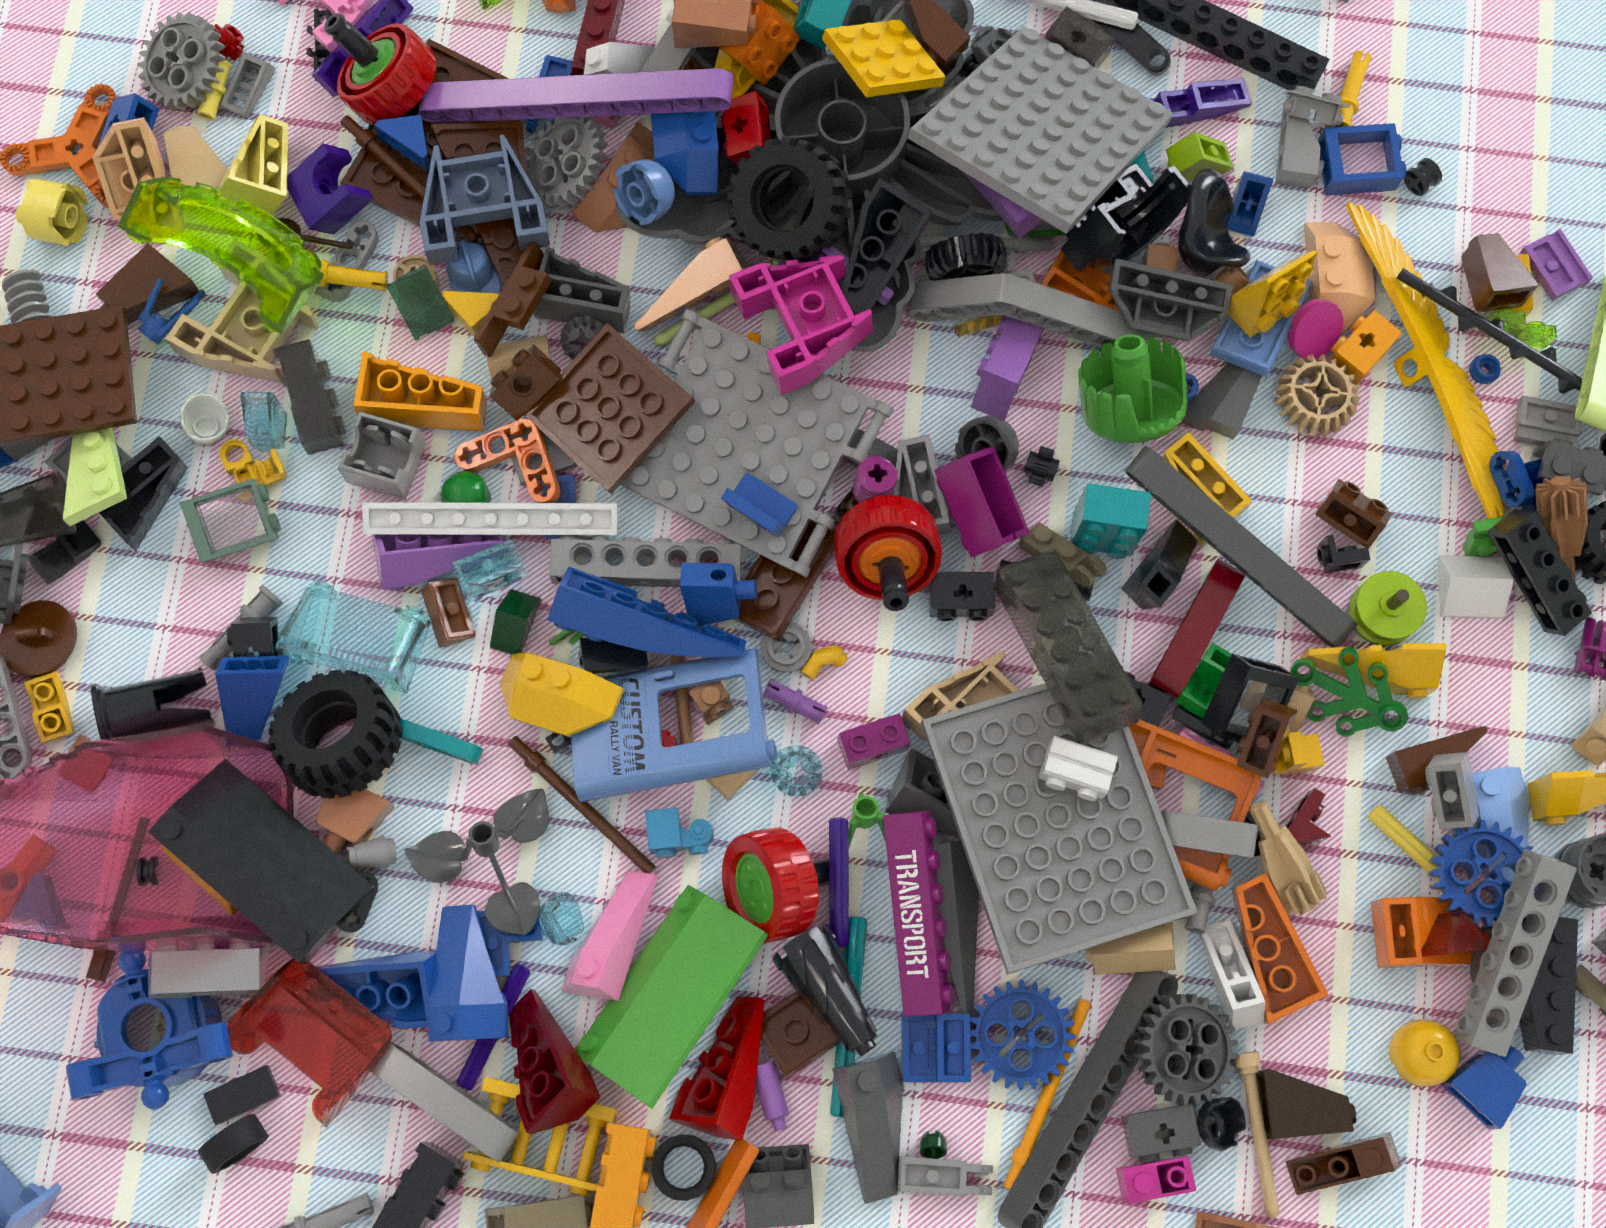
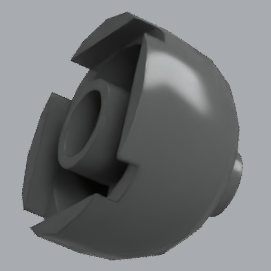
(985, 433)

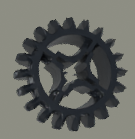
(966, 257)

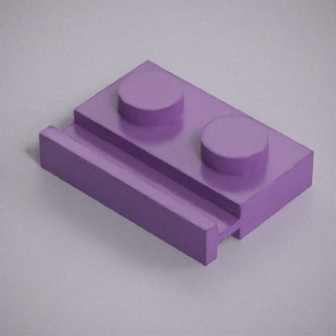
(1556, 264)

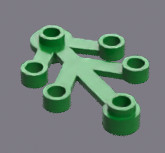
(1353, 696)

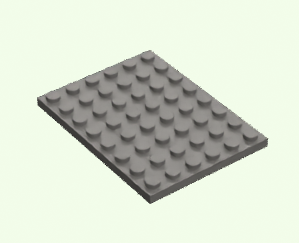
(1042, 128)
(1045, 861)

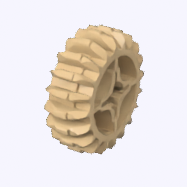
(1339, 394)

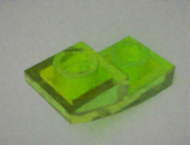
(1533, 333)

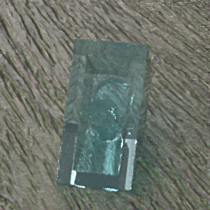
(264, 420)

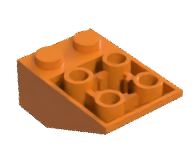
(1402, 929)

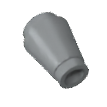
(372, 853)

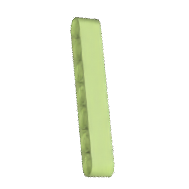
(1592, 394)

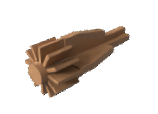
(1564, 514)

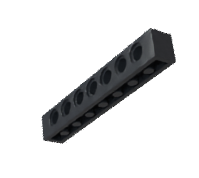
(1233, 40)

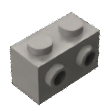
(1453, 790)

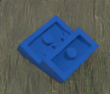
(936, 1048)

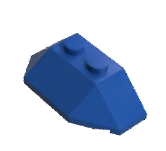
(687, 149)

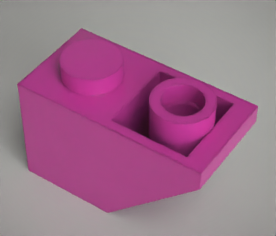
(1155, 1179)

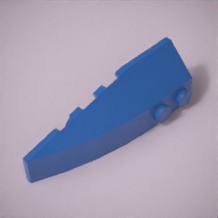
(616, 616)

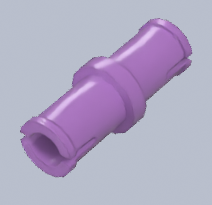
(794, 701)

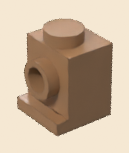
(711, 701)

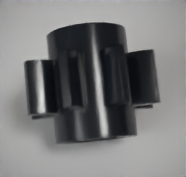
(1041, 466)

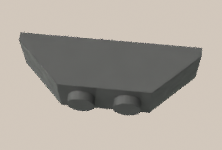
(1167, 300)

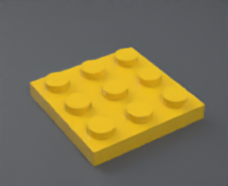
(883, 58)

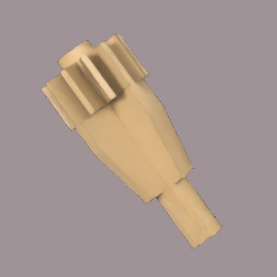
(1287, 864)

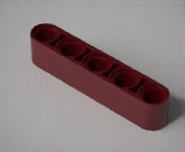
(1197, 628)

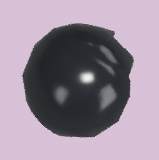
(1220, 1122)

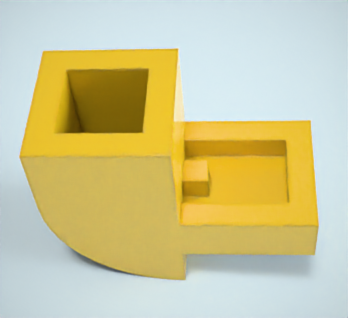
(1300, 754)

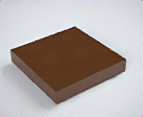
(795, 1034)

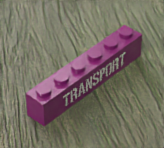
(917, 913)

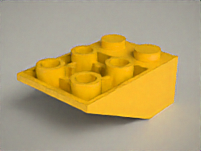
(1272, 295)

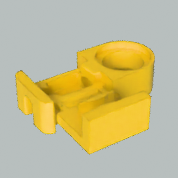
(263, 471)

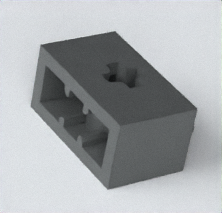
(1181, 1127)

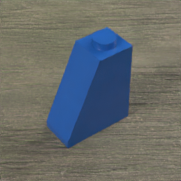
(248, 692)

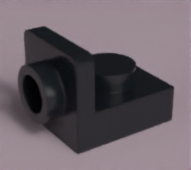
(1345, 559)

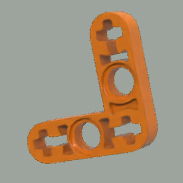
(523, 450)

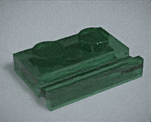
(420, 302)

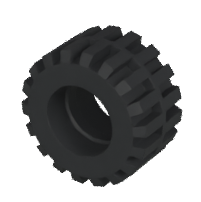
(1593, 555)

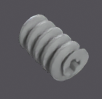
(25, 296)

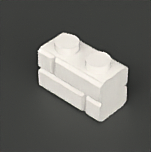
(1077, 768)

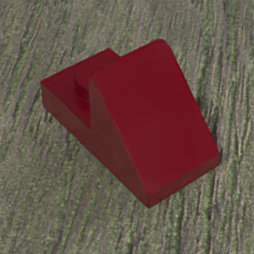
(1300, 825)

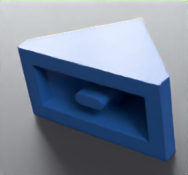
(406, 137)
(1249, 202)

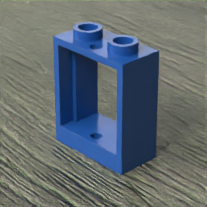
(1333, 174)

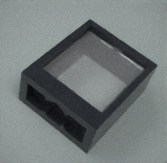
(1241, 687)

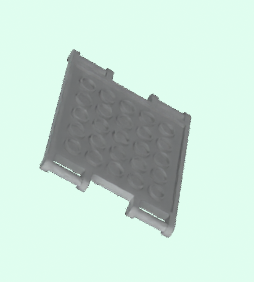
(751, 428)

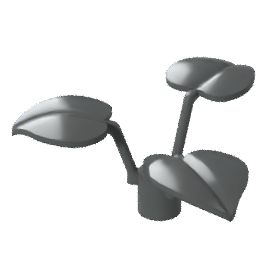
(441, 854)

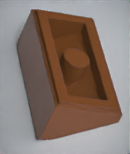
(448, 612)

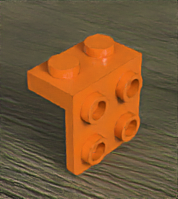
(767, 46)

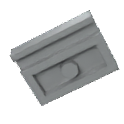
(1544, 420)

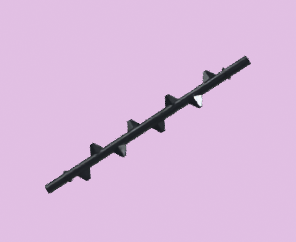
(1469, 319)

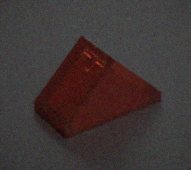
(1454, 934)

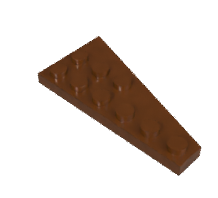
(478, 138)

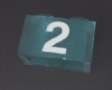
(489, 570)

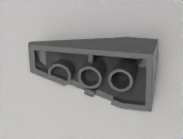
(920, 789)

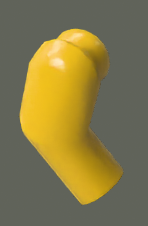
(824, 656)

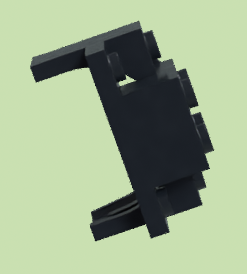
(1121, 233)

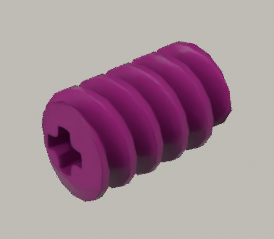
(874, 478)

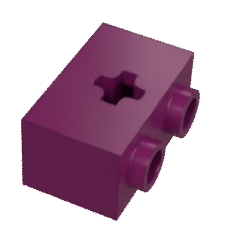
(873, 741)

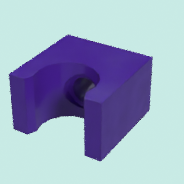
(317, 192)

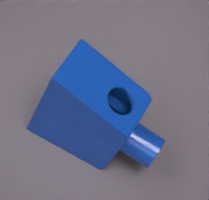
(714, 592)
(1489, 1086)

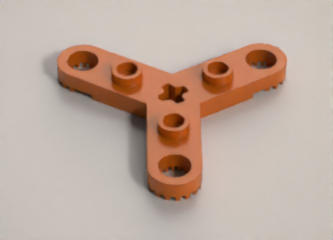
(56, 153)

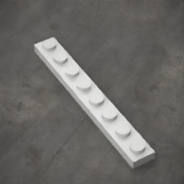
(490, 518)

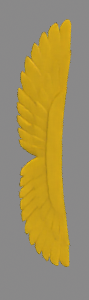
(1454, 392)

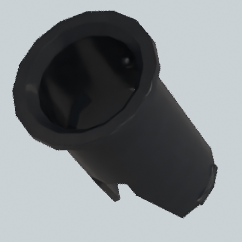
(138, 709)

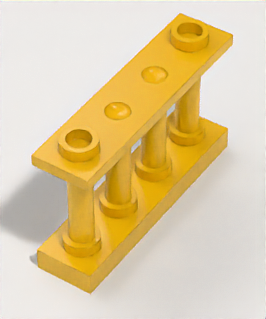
(597, 1118)

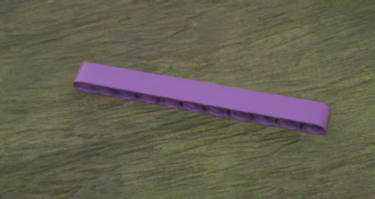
(578, 96)

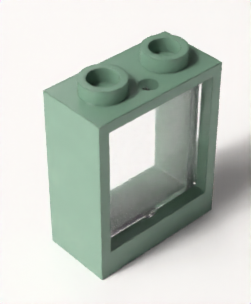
(230, 520)

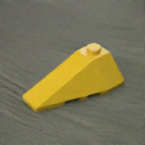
(1565, 795)

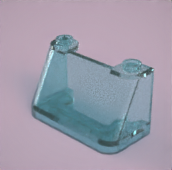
(355, 635)

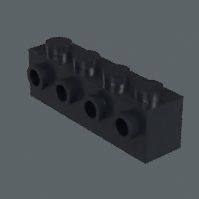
(1540, 571)

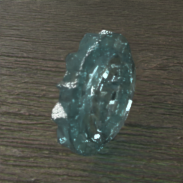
(787, 759)

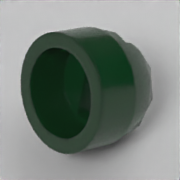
(933, 1145)

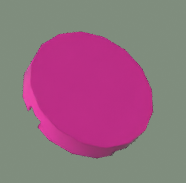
(1315, 328)

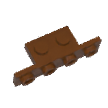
(516, 301)

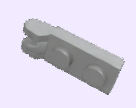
(939, 1176)

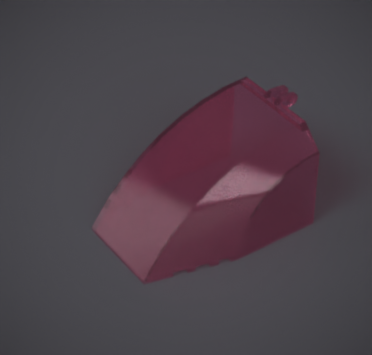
(84, 823)

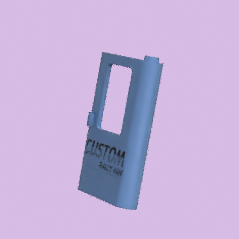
(629, 752)

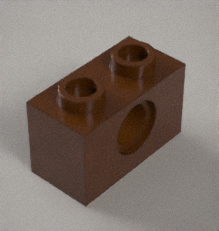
(518, 398)

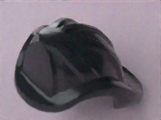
(1204, 233)

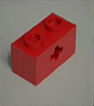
(745, 125)

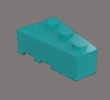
(818, 15)

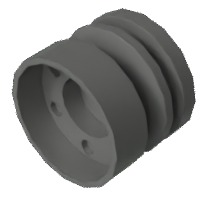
(1587, 856)

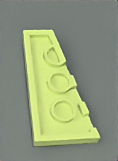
(93, 476)

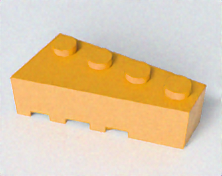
(417, 396)

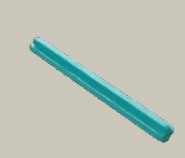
(855, 960)

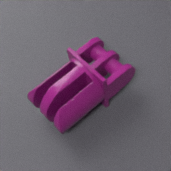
(1592, 647)

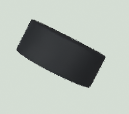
(233, 1143)
(660, 1179)

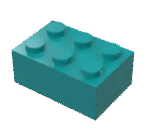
(1110, 520)

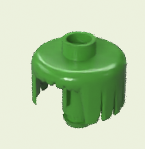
(1133, 390)

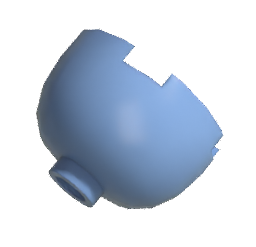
(644, 190)

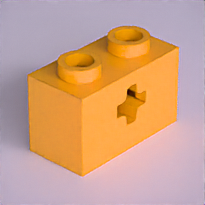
(1375, 334)

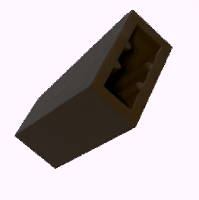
(1301, 1108)

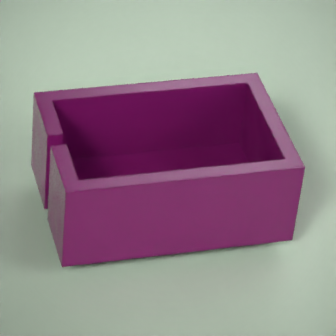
(981, 501)

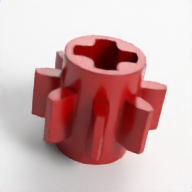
(232, 40)

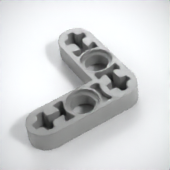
(367, 246)

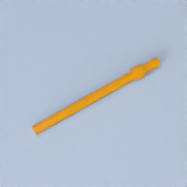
(1021, 1154)

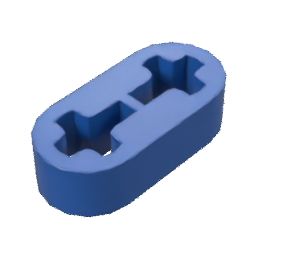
(1512, 478)

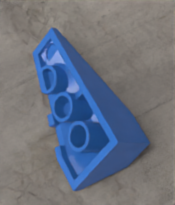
(389, 986)
(464, 987)

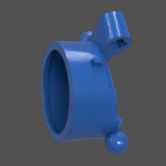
(191, 1040)

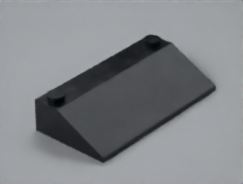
(262, 860)

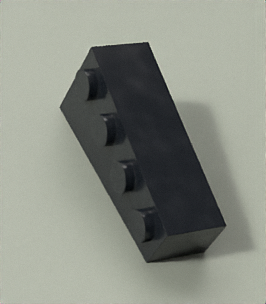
(1550, 1008)

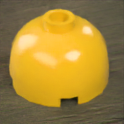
(1424, 1052)

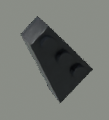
(148, 485)

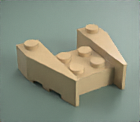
(236, 337)
(959, 691)

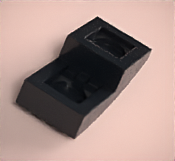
(64, 553)

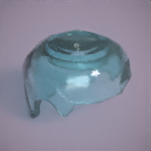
(561, 919)

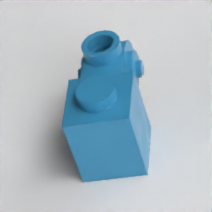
(667, 836)

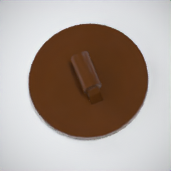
(38, 638)

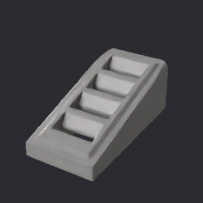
(242, 72)

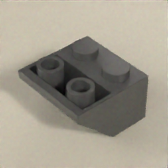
(779, 1188)

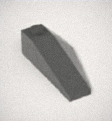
(872, 1111)

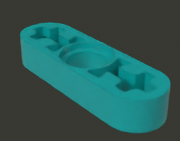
(441, 742)

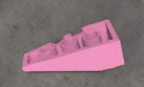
(607, 950)

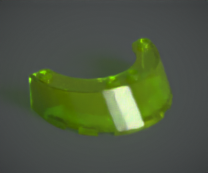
(233, 237)

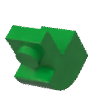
(1204, 680)

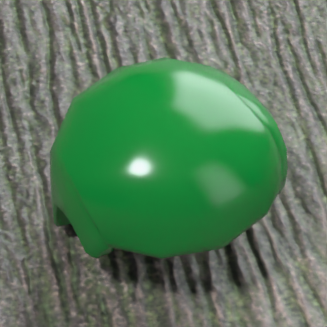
(465, 488)

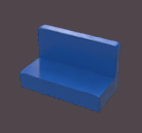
(761, 504)

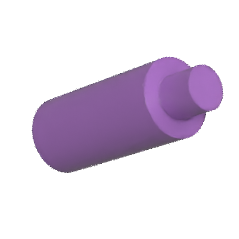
(771, 1095)

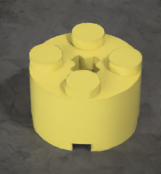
(53, 212)

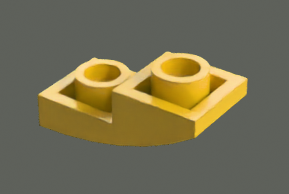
(50, 707)

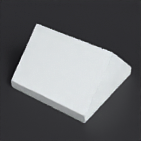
(1473, 586)

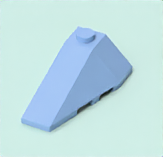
(1504, 800)

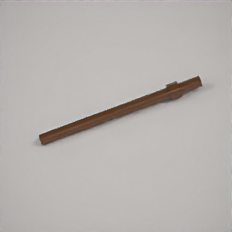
(368, 141)
(536, 763)

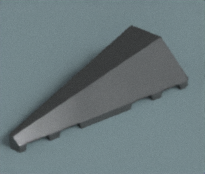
(1223, 401)
(961, 917)

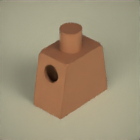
(352, 817)

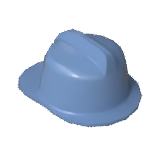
(473, 270)

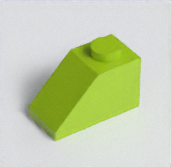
(1199, 153)

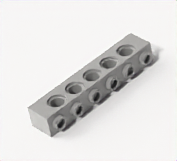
(629, 572)
(1521, 967)

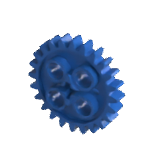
(1462, 852)
(1043, 1057)

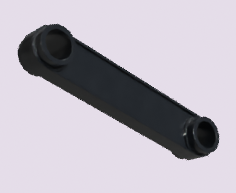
(1137, 43)

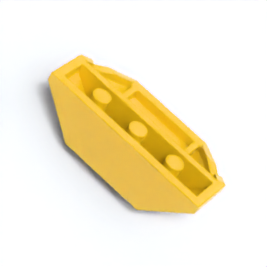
(557, 695)

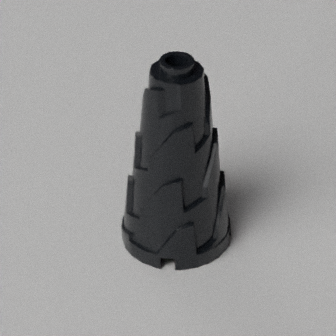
(823, 979)

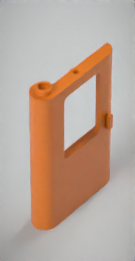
(1210, 766)

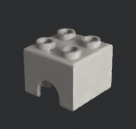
(383, 455)

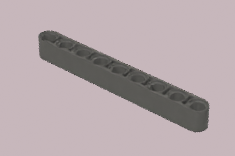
(1240, 547)
(1084, 1105)

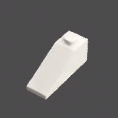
(1233, 976)

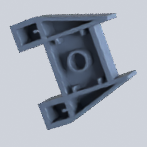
(478, 192)

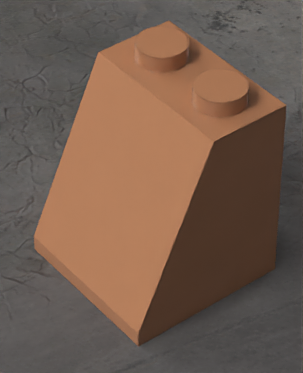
(712, 22)

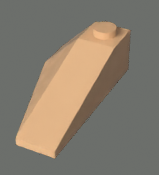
(704, 274)

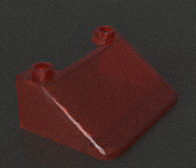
(316, 1030)

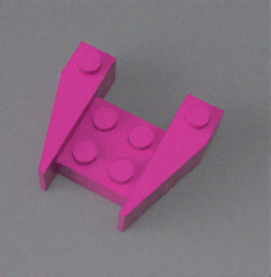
(811, 312)

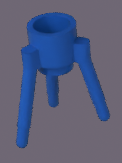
(157, 326)

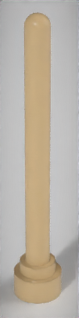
(1248, 1067)

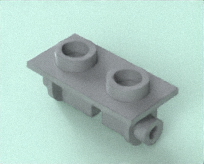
(1326, 107)

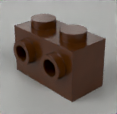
(1354, 513)
(1266, 737)

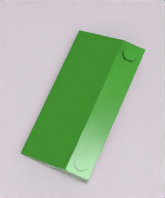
(671, 995)

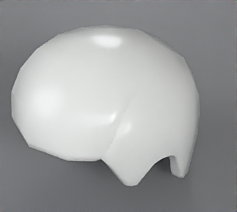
(204, 418)

